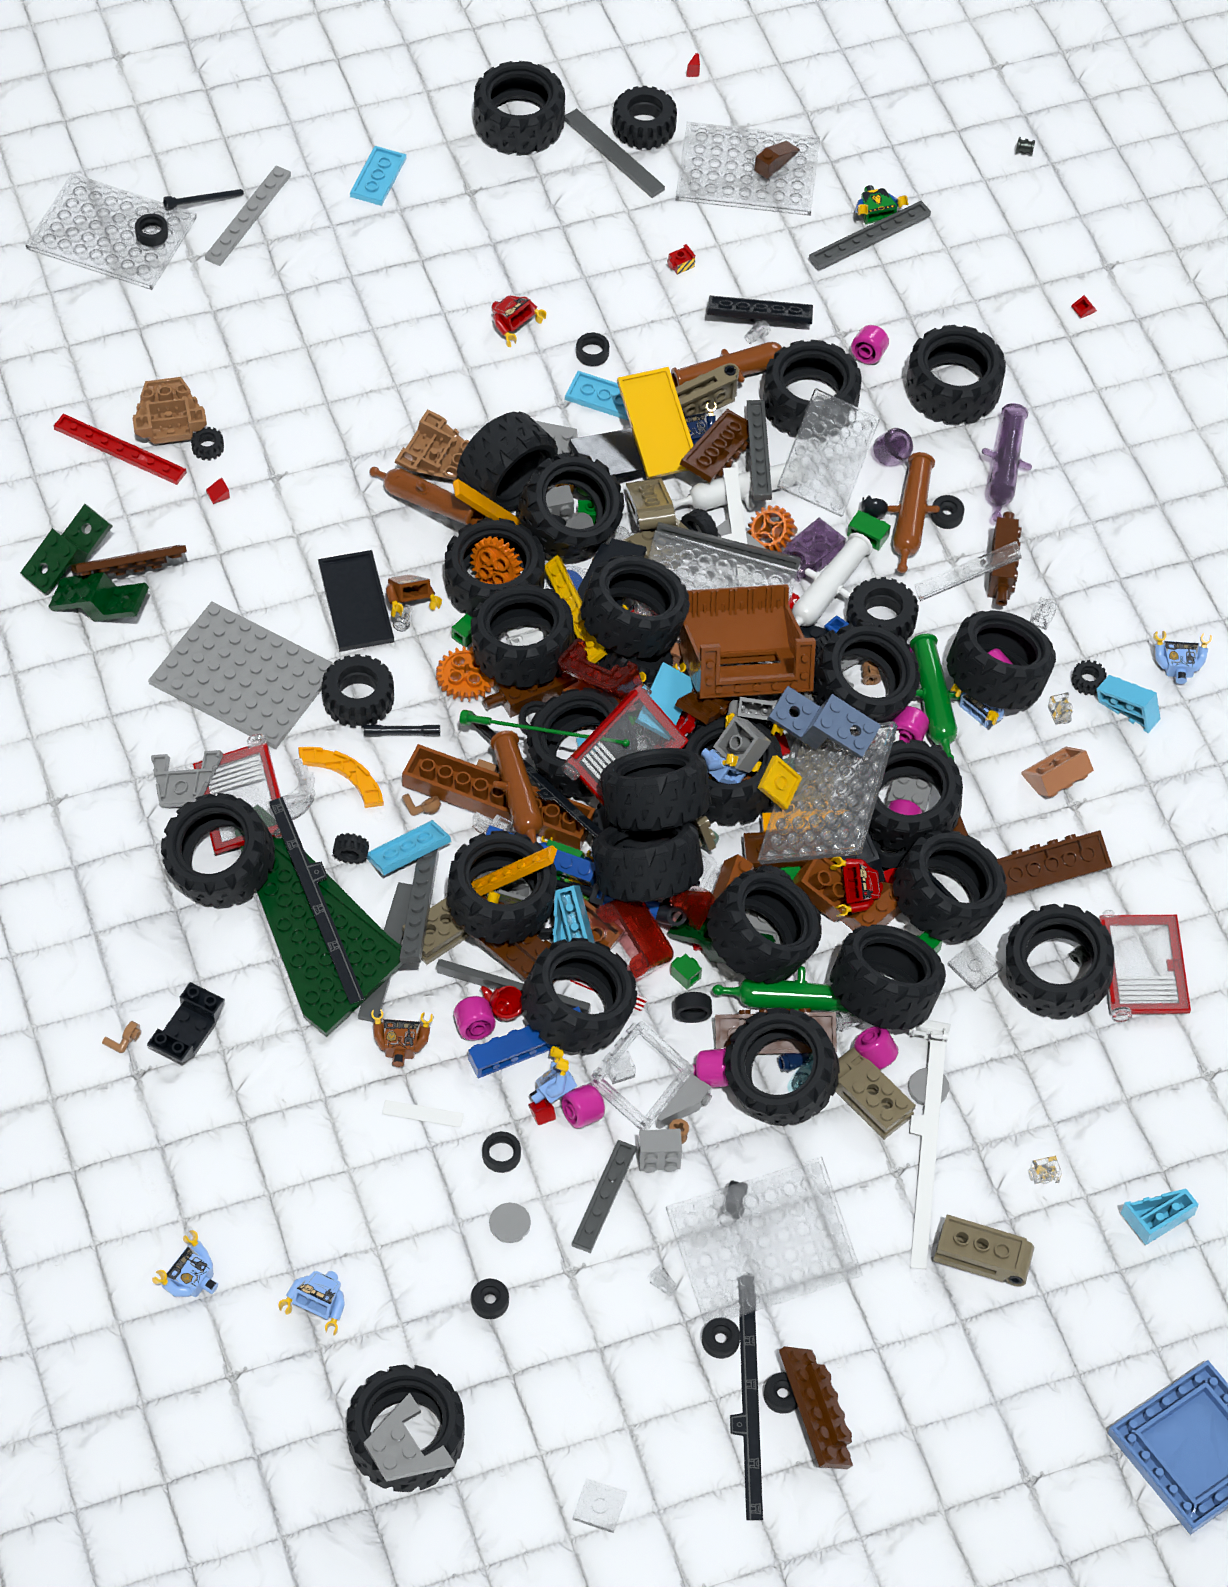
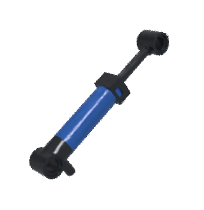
(661, 912)

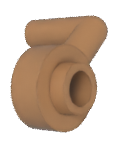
(430, 805)
(130, 1033)

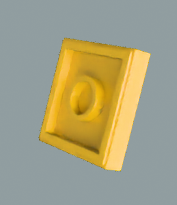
(779, 782)

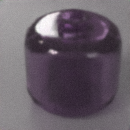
(893, 447)

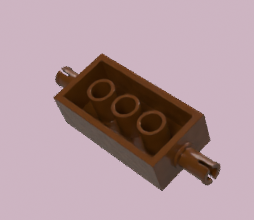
(1004, 579)
(515, 698)

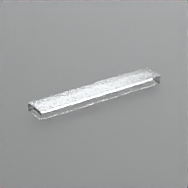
(968, 571)

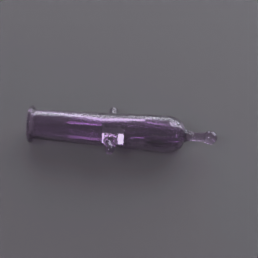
(1007, 457)

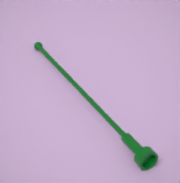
(468, 718)

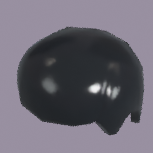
(875, 507)

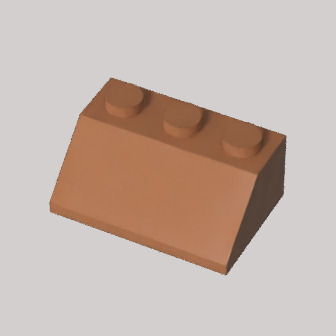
(1058, 771)

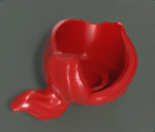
(504, 1002)

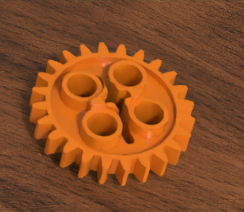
(495, 561)
(465, 674)

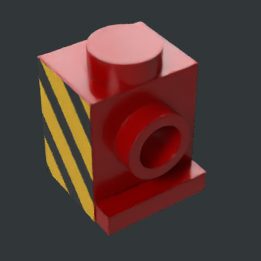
(681, 259)

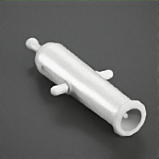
(713, 494)
(831, 580)

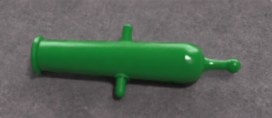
(934, 692)
(785, 994)

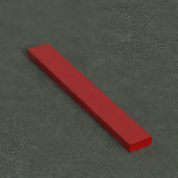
(120, 449)

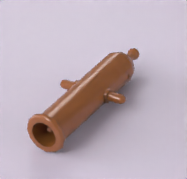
(748, 361)
(427, 495)
(913, 508)
(516, 785)

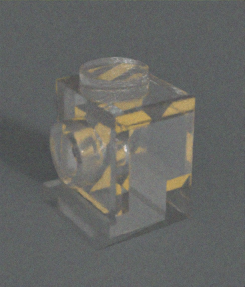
(1060, 708)
(1045, 1170)

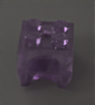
(815, 546)

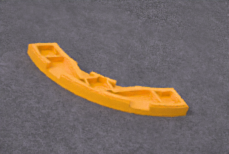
(347, 767)

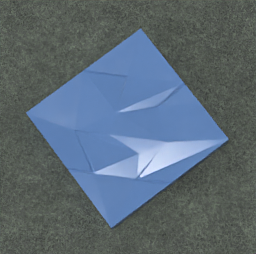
(1183, 1445)

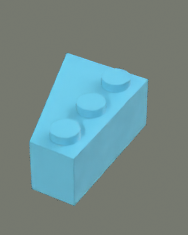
(1131, 700)
(571, 915)
(1160, 1214)

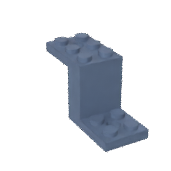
(826, 721)

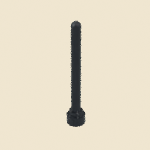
(172, 202)

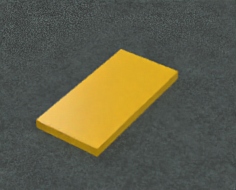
(656, 421)

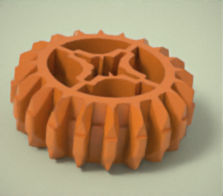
(784, 525)

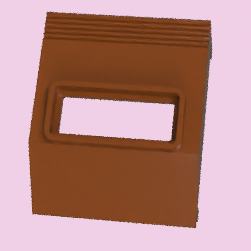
(745, 628)

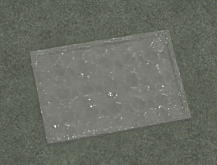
(828, 452)

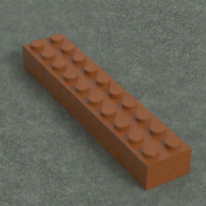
(473, 790)

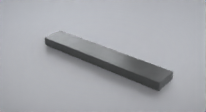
(604, 1196)

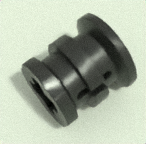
(1025, 146)
(1079, 956)

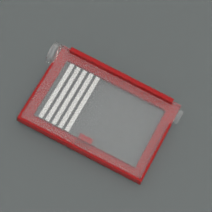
(634, 719)
(250, 776)
(1147, 966)

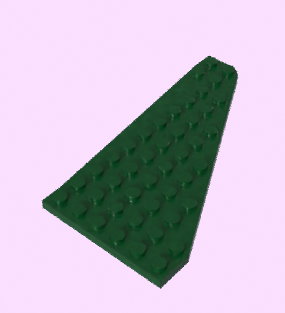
(303, 948)

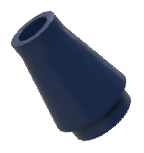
(791, 1061)

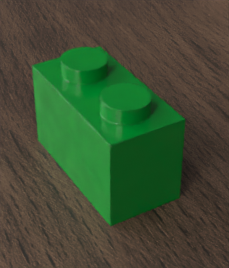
(871, 527)

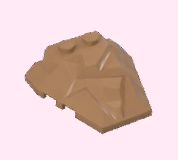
(168, 412)
(433, 448)

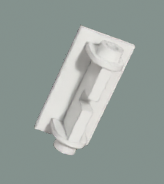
(931, 1030)

